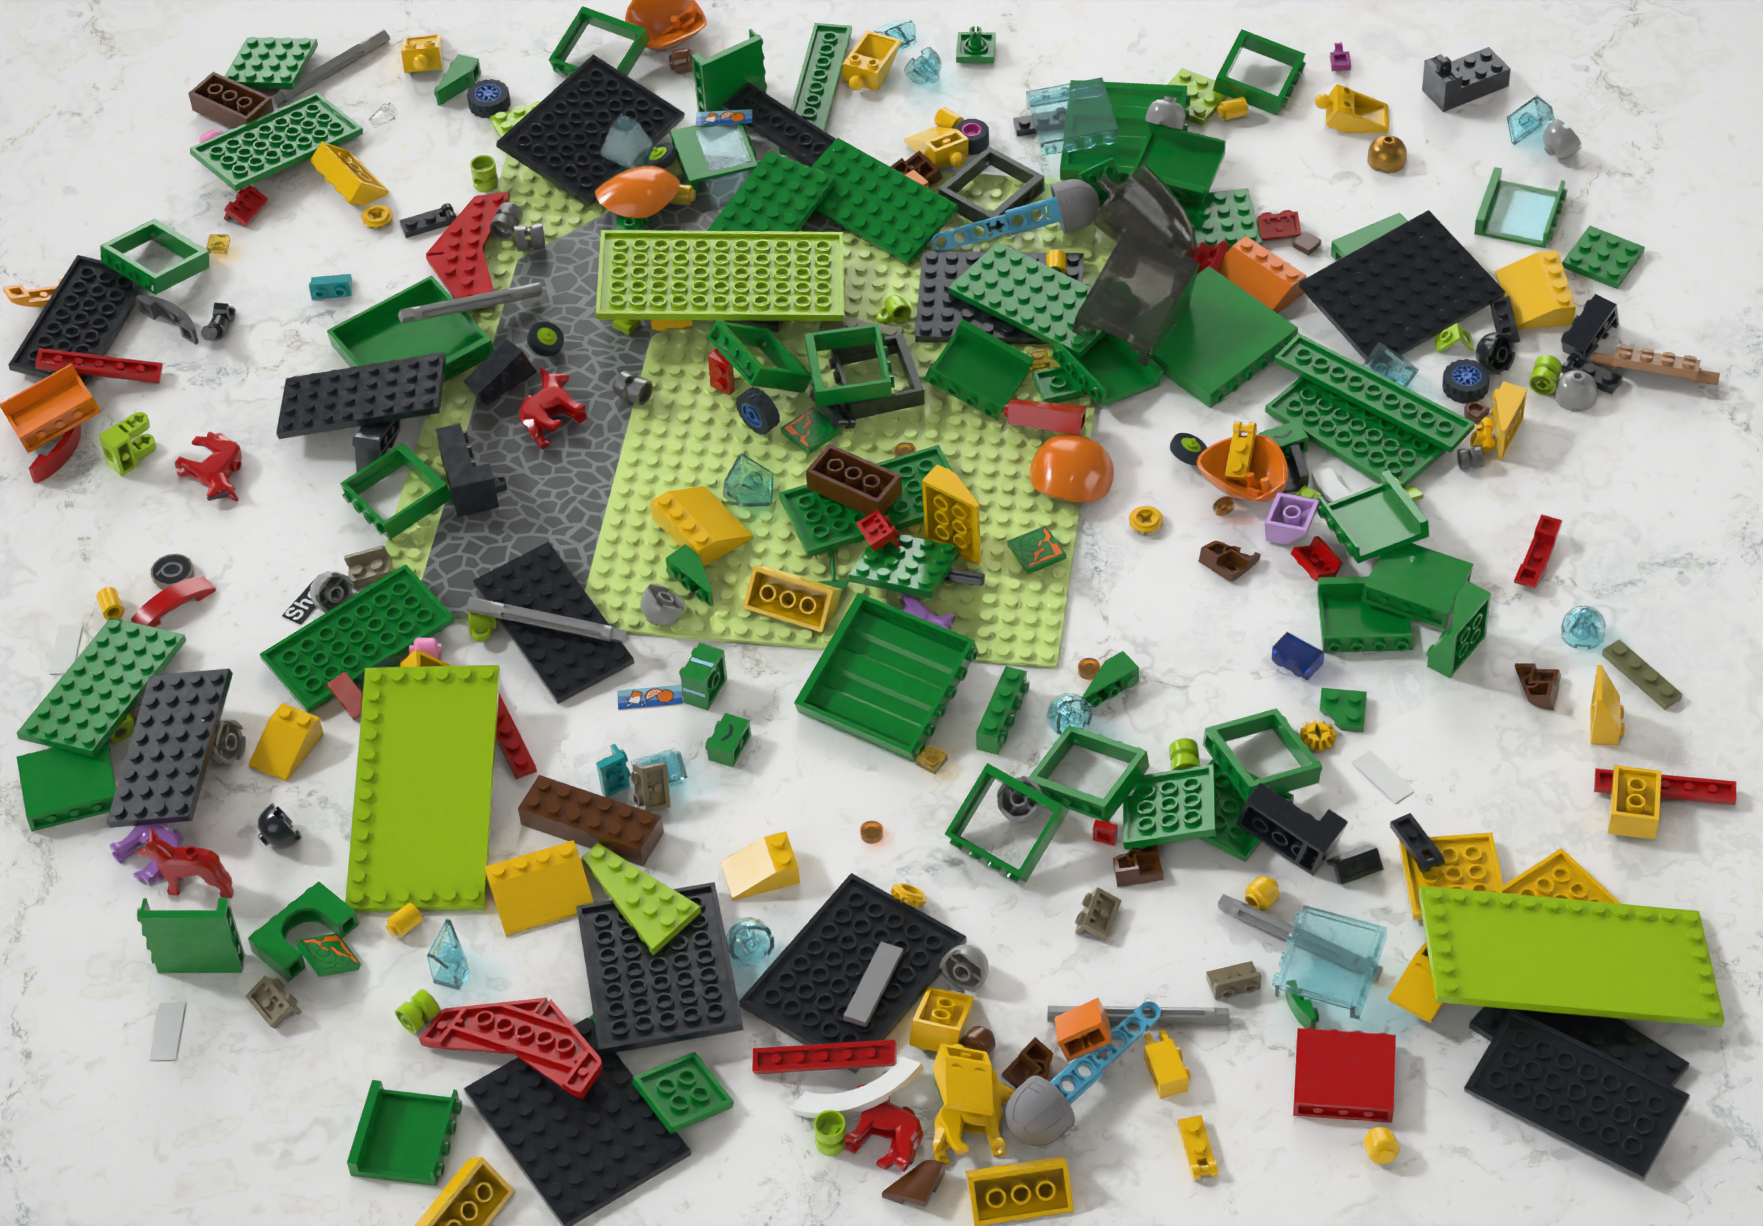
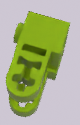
(118, 448)

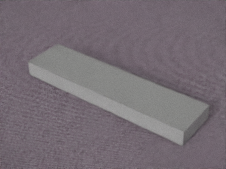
(873, 984)

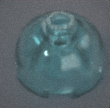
(925, 67)
(1583, 627)
(1068, 710)
(749, 941)

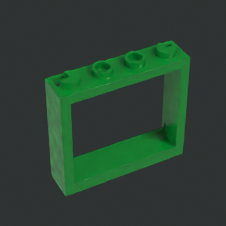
(589, 16)
(1252, 95)
(194, 256)
(847, 338)
(731, 342)
(380, 469)
(1215, 744)
(973, 801)
(1080, 801)

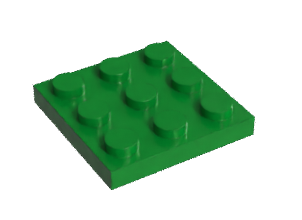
(1603, 257)
(682, 1092)

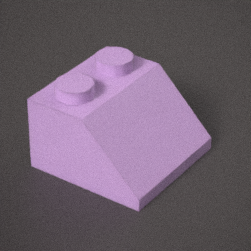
(1289, 518)

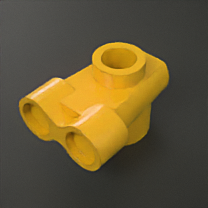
(1483, 435)

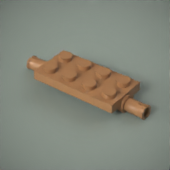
(1659, 363)

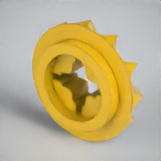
(375, 212)
(1145, 513)
(1309, 738)
(908, 894)

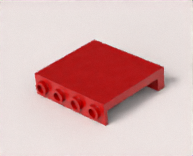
(1344, 1075)

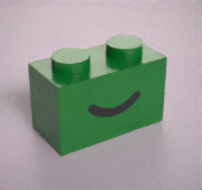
(1288, 435)
(728, 739)

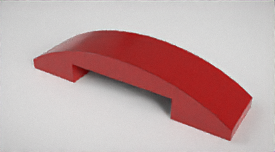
(47, 465)
(1539, 552)
(172, 598)

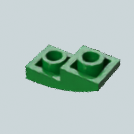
(1302, 1010)

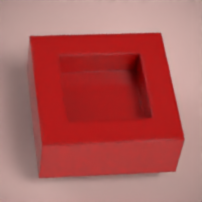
(1105, 832)

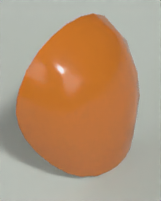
(666, 21)
(638, 191)
(1072, 469)
(1266, 474)

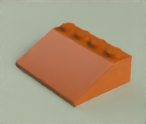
(1262, 274)

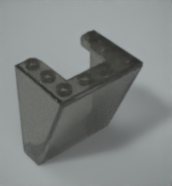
(1139, 294)

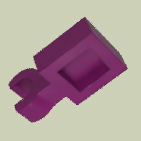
(1338, 59)

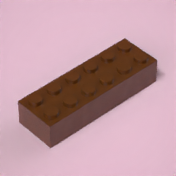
(590, 819)

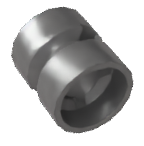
(506, 218)
(537, 237)
(633, 388)

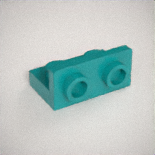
(331, 286)
(613, 772)

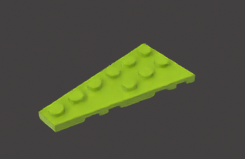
(644, 901)

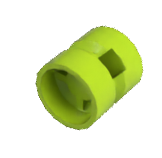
(484, 173)
(1545, 374)
(1184, 754)
(417, 1011)
(830, 1132)

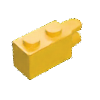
(1165, 1065)

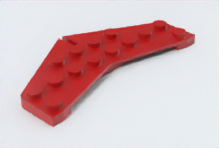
(459, 251)
(528, 1029)

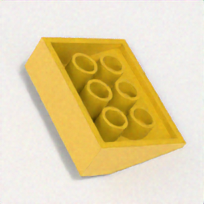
(1538, 291)
(951, 513)
(699, 521)
(538, 887)

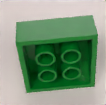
(1465, 633)

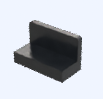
(1297, 471)
(1356, 864)

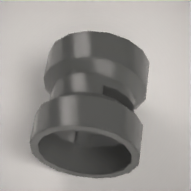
(1470, 458)

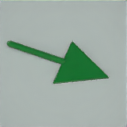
(842, 583)

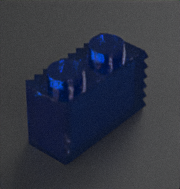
(1297, 656)

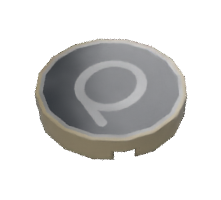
(171, 570)

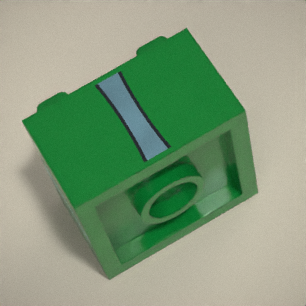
(703, 676)

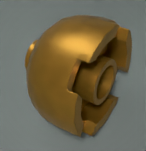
(1387, 154)

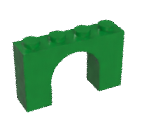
(314, 905)

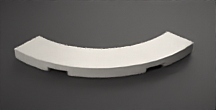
(1329, 485)
(862, 1098)

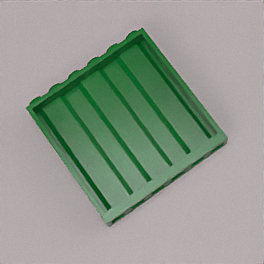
(1129, 108)
(886, 677)

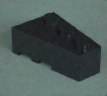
(1587, 329)

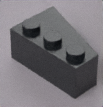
(499, 372)
(373, 441)

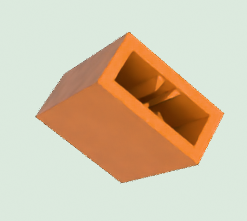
(1083, 1029)

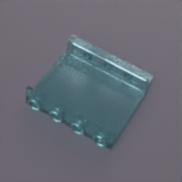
(1072, 116)
(1331, 959)

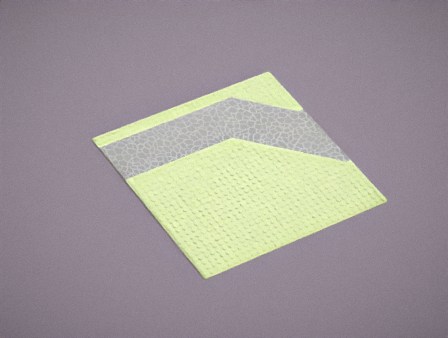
(598, 476)

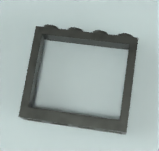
(1032, 188)
(901, 400)

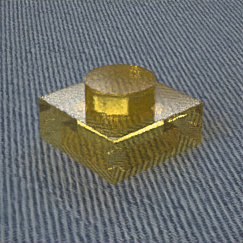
(218, 243)
(1041, 358)
(931, 759)

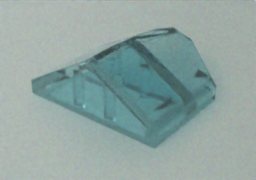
(901, 30)

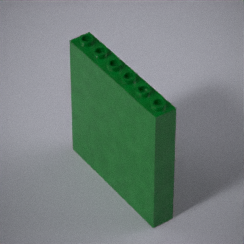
(380, 337)
(1221, 339)

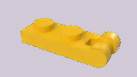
(1240, 451)
(1197, 1147)

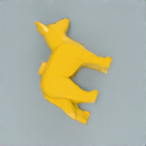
(952, 1123)

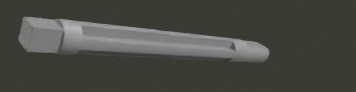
(332, 66)
(470, 303)
(545, 620)
(1264, 921)
(1168, 1015)

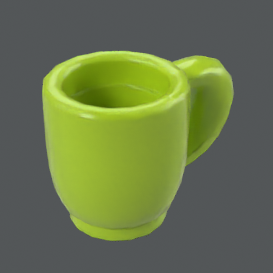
(896, 308)
(481, 626)

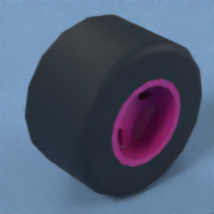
(977, 135)

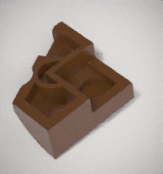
(921, 165)
(1227, 560)
(1539, 684)
(1138, 866)
(1031, 1061)
(917, 1184)

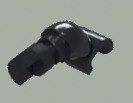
(218, 325)

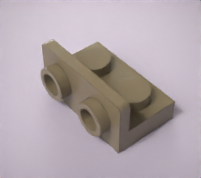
(368, 565)
(651, 786)
(1098, 913)
(1234, 980)
(272, 1001)

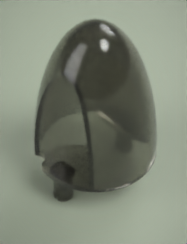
(1146, 208)

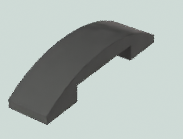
(156, 306)

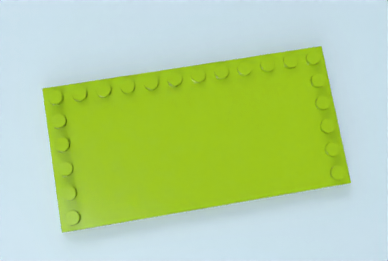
(720, 275)
(423, 789)
(1569, 956)

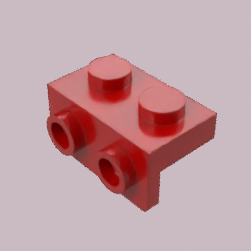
(721, 372)
(1317, 559)

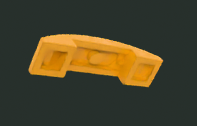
(29, 298)

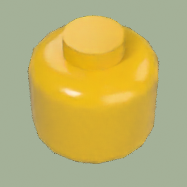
(1262, 893)
(1381, 1145)

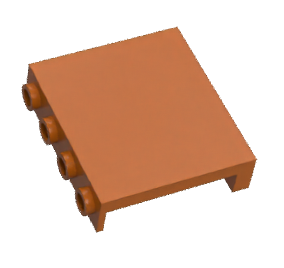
(49, 408)

